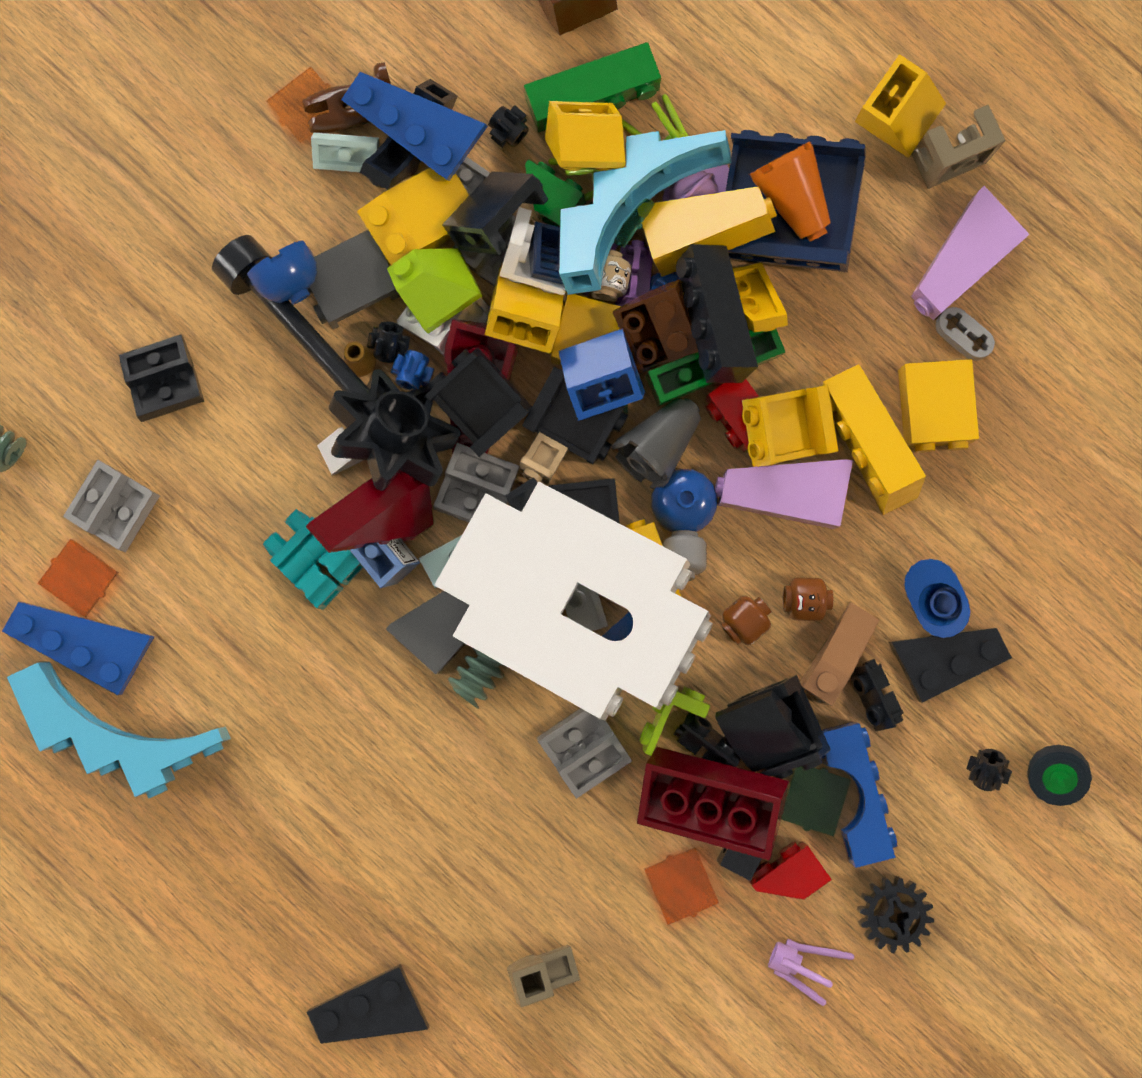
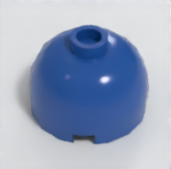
(286, 274)
(685, 501)

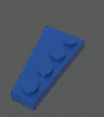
(419, 125)
(88, 647)

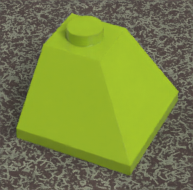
(434, 284)

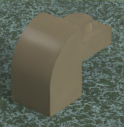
(537, 976)

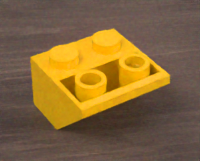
(902, 106)
(585, 135)

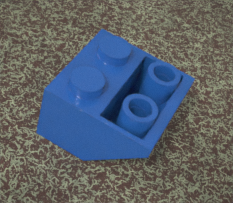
(601, 374)

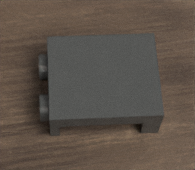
(351, 279)

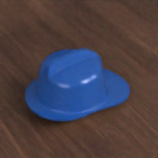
(937, 598)

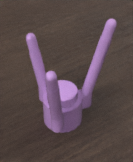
(786, 961)

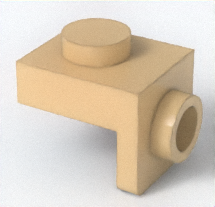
(542, 459)

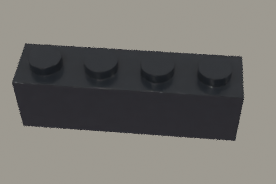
(716, 314)

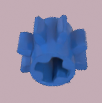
(412, 370)

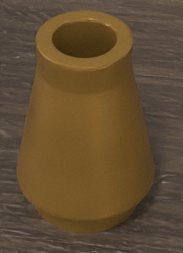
(364, 363)

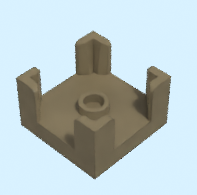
(970, 154)

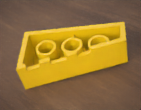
(874, 440)

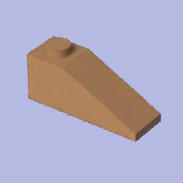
(839, 655)

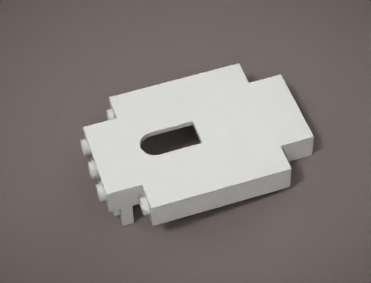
(521, 575)

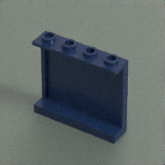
(841, 177)

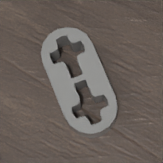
(970, 328)

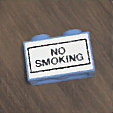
(386, 562)

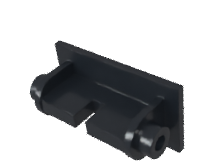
(881, 709)
(699, 732)

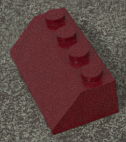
(712, 802)

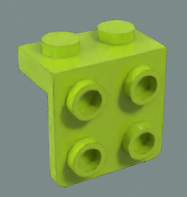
(688, 700)

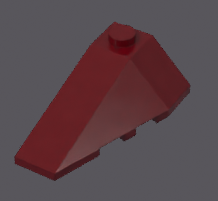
(470, 336)
(375, 515)

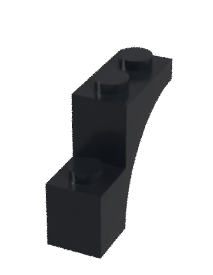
(392, 161)

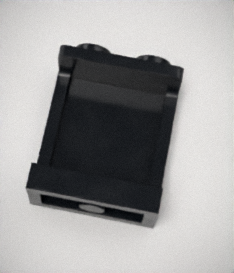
(488, 207)
(478, 399)
(556, 418)
(803, 717)

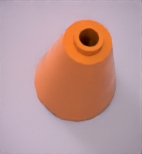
(796, 191)

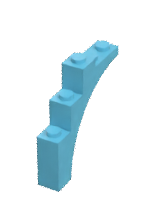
(650, 167)
(59, 719)

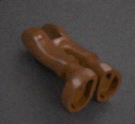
(330, 99)

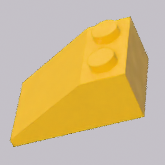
(413, 213)

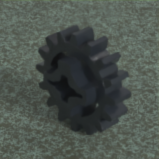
(909, 912)

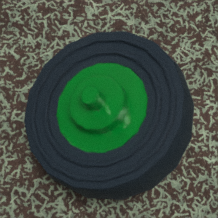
(1059, 775)

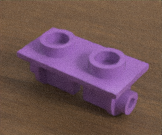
(641, 266)

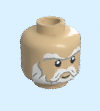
(614, 279)

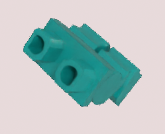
(301, 558)

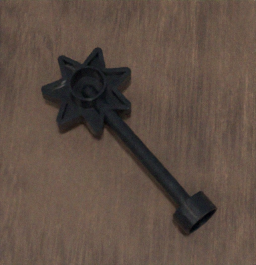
(380, 421)

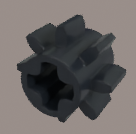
(508, 126)
(388, 341)
(989, 770)

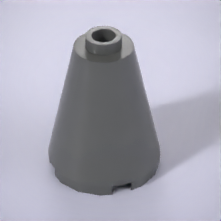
(658, 442)

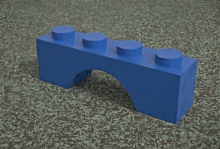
(867, 834)

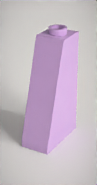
(973, 247)
(795, 492)

